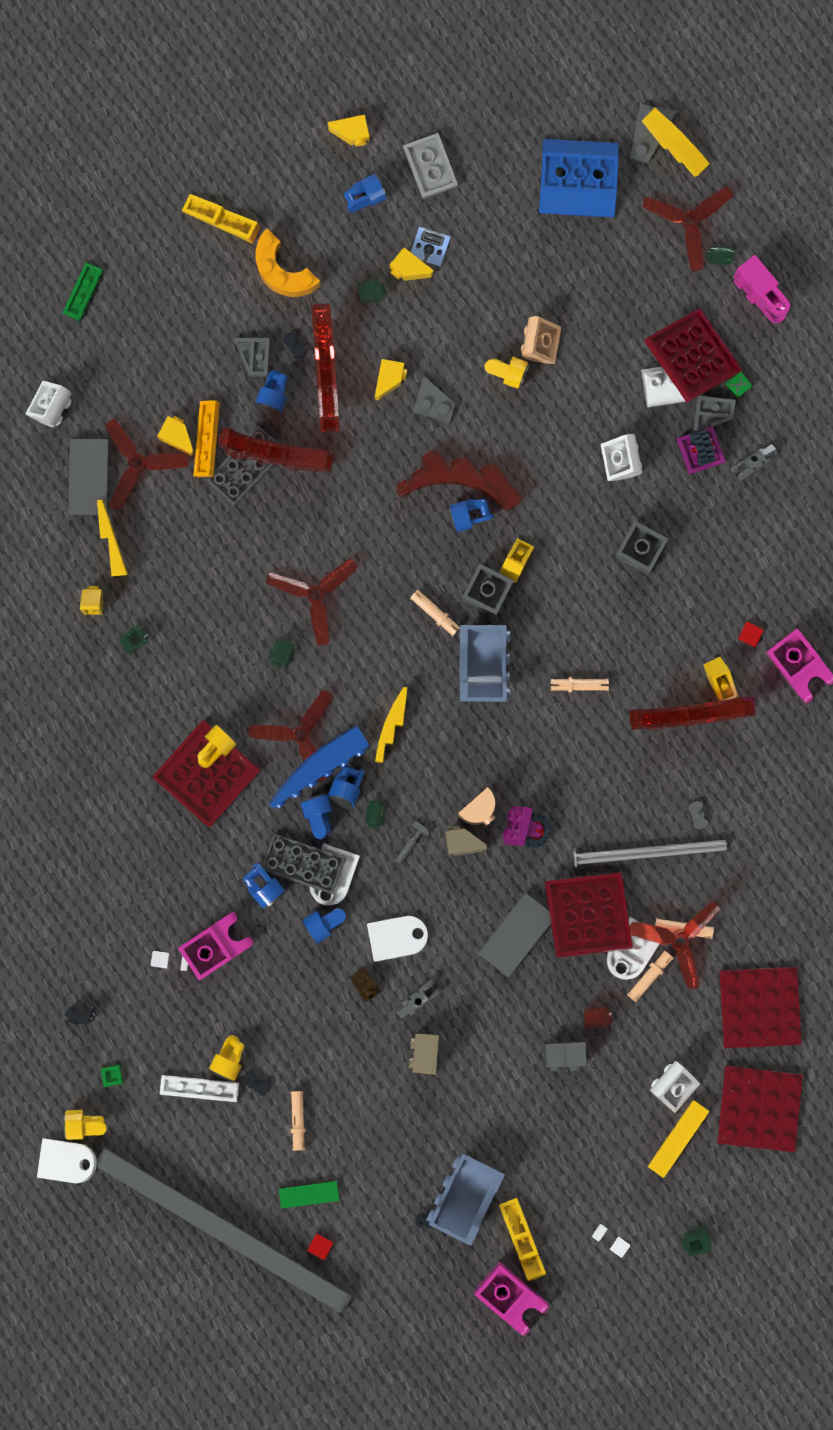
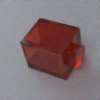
(597, 1017)

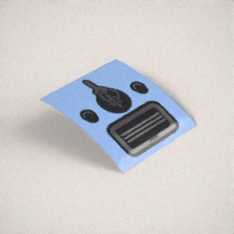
(430, 246)

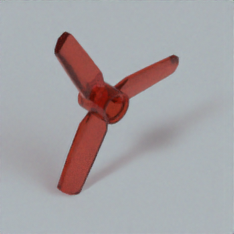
(702, 212)
(151, 462)
(326, 585)
(283, 733)
(665, 936)

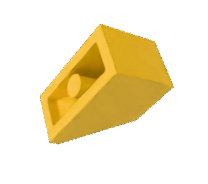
(351, 130)
(409, 267)
(389, 378)
(175, 434)
(516, 560)
(92, 601)
(720, 679)

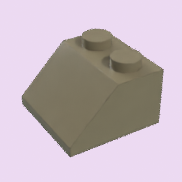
(462, 842)
(425, 1053)

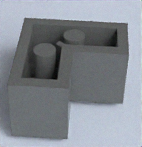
(565, 1055)

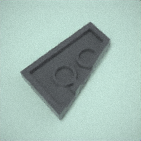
(644, 142)

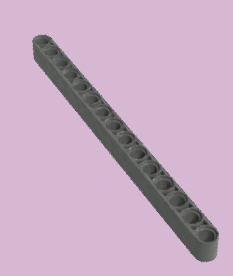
(223, 1230)

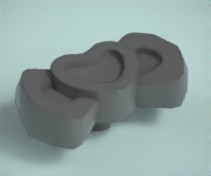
(698, 819)

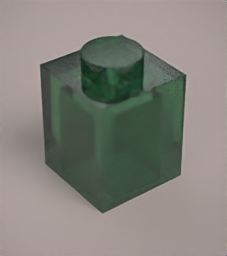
(371, 291)
(281, 653)

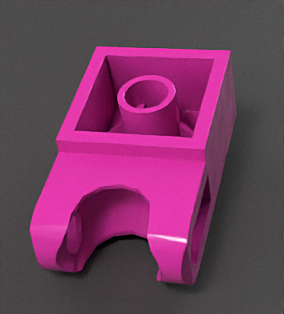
(762, 289)
(801, 670)
(218, 943)
(514, 1301)

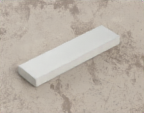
(199, 1088)

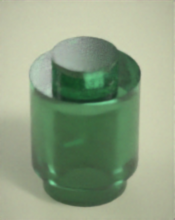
(719, 255)
(375, 814)

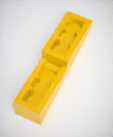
(221, 218)
(106, 531)
(678, 1138)

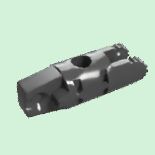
(754, 462)
(409, 1005)

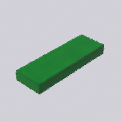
(82, 291)
(309, 1194)

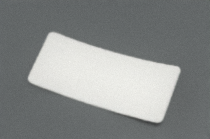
(160, 959)
(619, 1247)

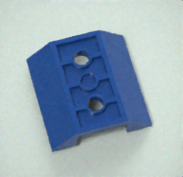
(578, 191)

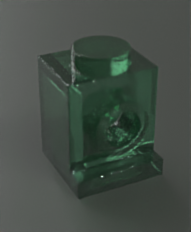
(126, 640)
(695, 1248)

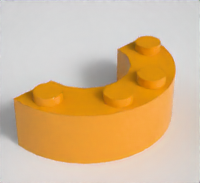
(277, 279)

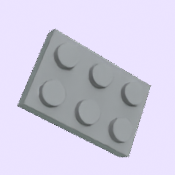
(430, 166)

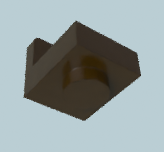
(365, 984)

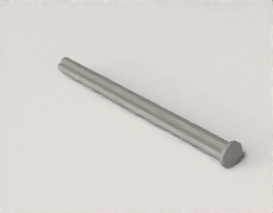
(647, 852)

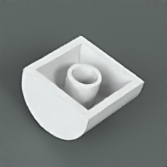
(659, 388)
(49, 404)
(621, 458)
(674, 1086)

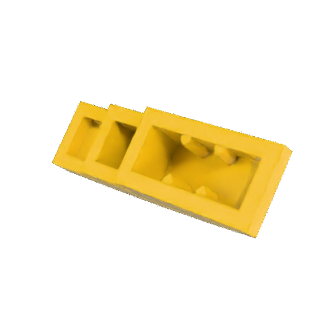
(675, 141)
(394, 718)
(522, 1239)

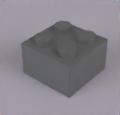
(641, 548)
(487, 590)

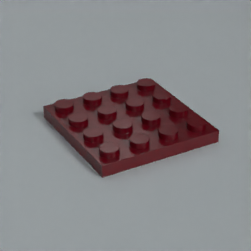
(693, 355)
(200, 789)
(588, 915)
(760, 1007)
(759, 1109)

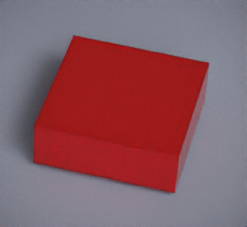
(750, 634)
(320, 1246)

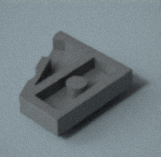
(255, 355)
(433, 402)
(712, 411)

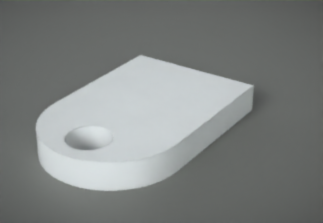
(345, 878)
(394, 937)
(634, 959)
(64, 1161)

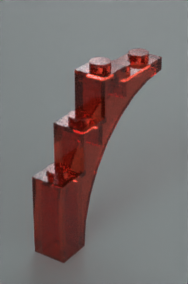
(325, 367)
(271, 453)
(437, 471)
(692, 715)

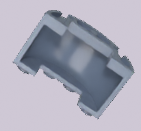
(484, 663)
(465, 1199)

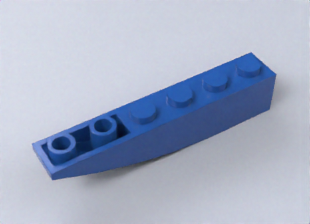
(321, 763)

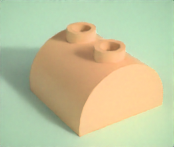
(541, 340)
(480, 809)

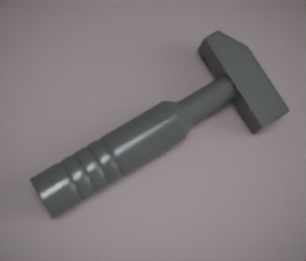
(412, 841)

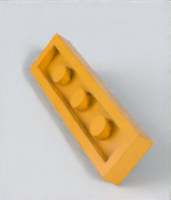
(206, 438)

